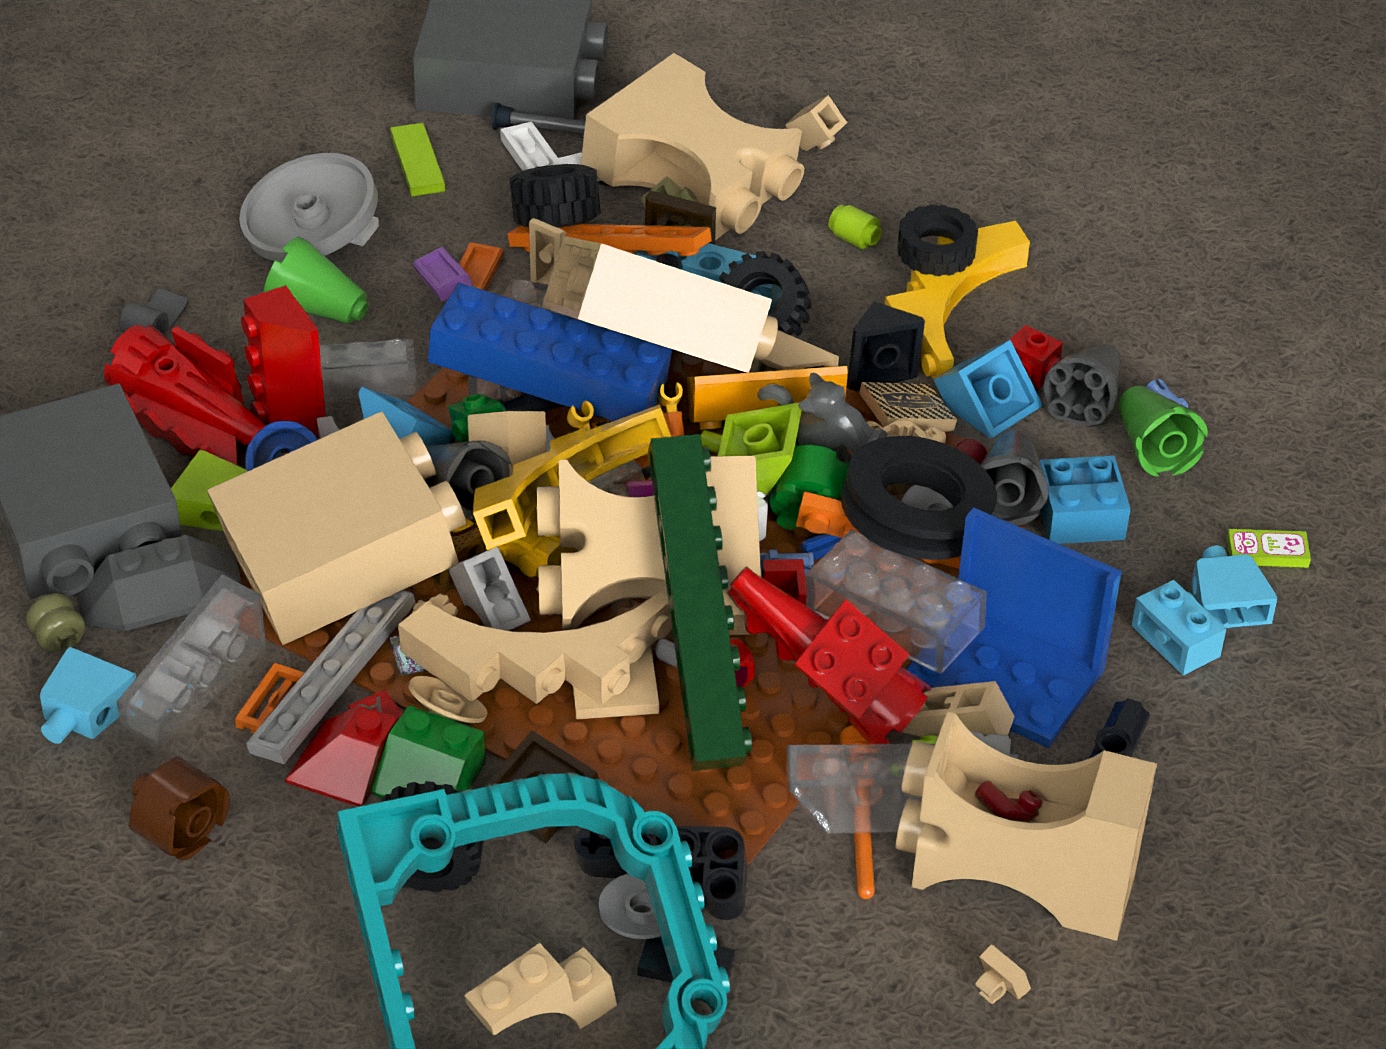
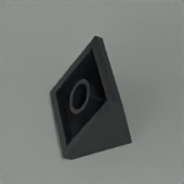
(885, 346)

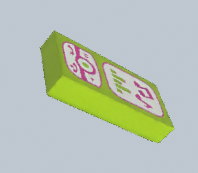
(1271, 547)

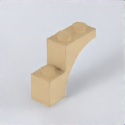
(542, 985)

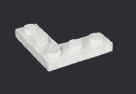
(531, 149)

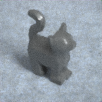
(827, 417)

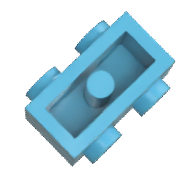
(1178, 627)

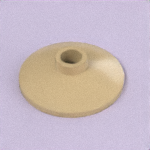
(445, 701)

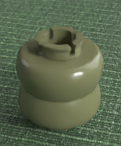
(55, 622)

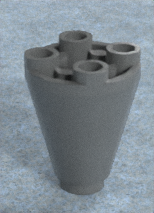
(1084, 385)

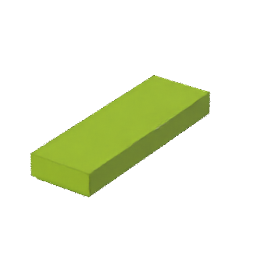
(417, 159)

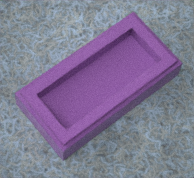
(441, 273)

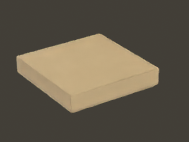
(637, 699)

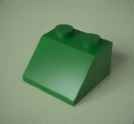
(429, 749)

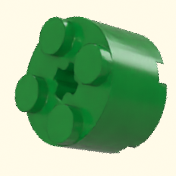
(812, 471)

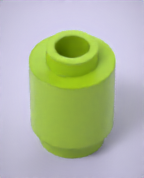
(855, 226)

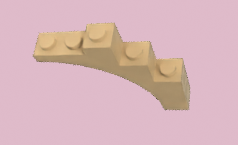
(534, 663)

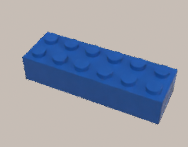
(547, 354)

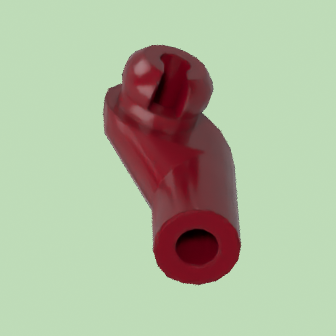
(1013, 809)

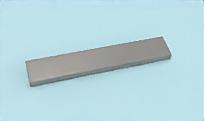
(328, 677)

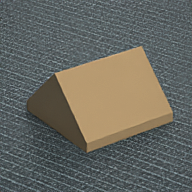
(516, 432)

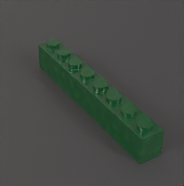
(697, 603)

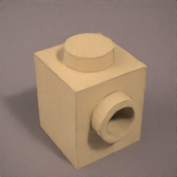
(818, 123)

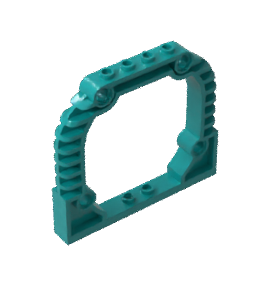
(385, 850)

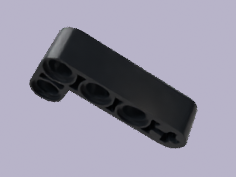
(705, 845)

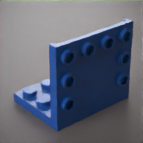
(1042, 624)

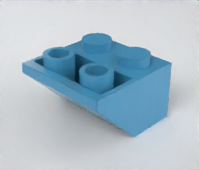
(1084, 500)

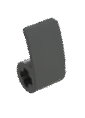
(161, 311)

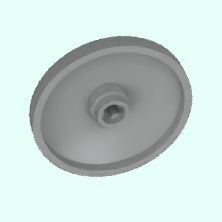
(312, 197)

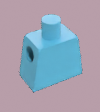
(1233, 589)
(82, 695)

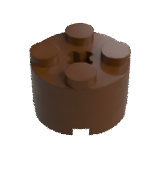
(178, 808)

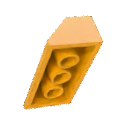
(718, 395)

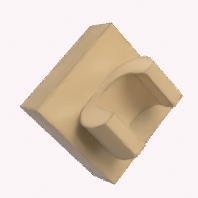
(1000, 975)

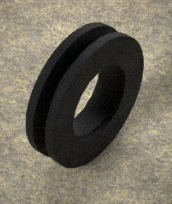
(922, 463)

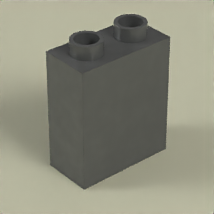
(510, 53)
(79, 489)

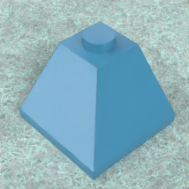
(990, 390)
(404, 417)

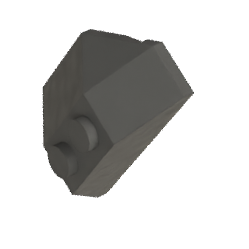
(154, 582)

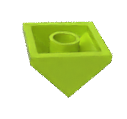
(766, 435)

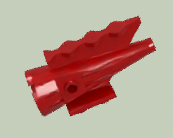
(183, 391)
(841, 656)

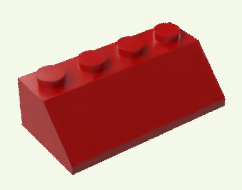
(283, 360)

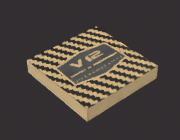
(908, 403)

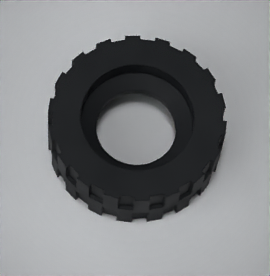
(935, 258)

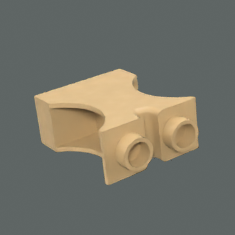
(675, 130)
(622, 542)
(1069, 859)

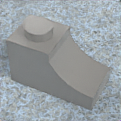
(490, 590)

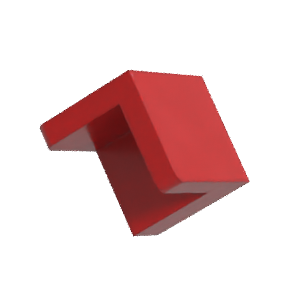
(787, 576)

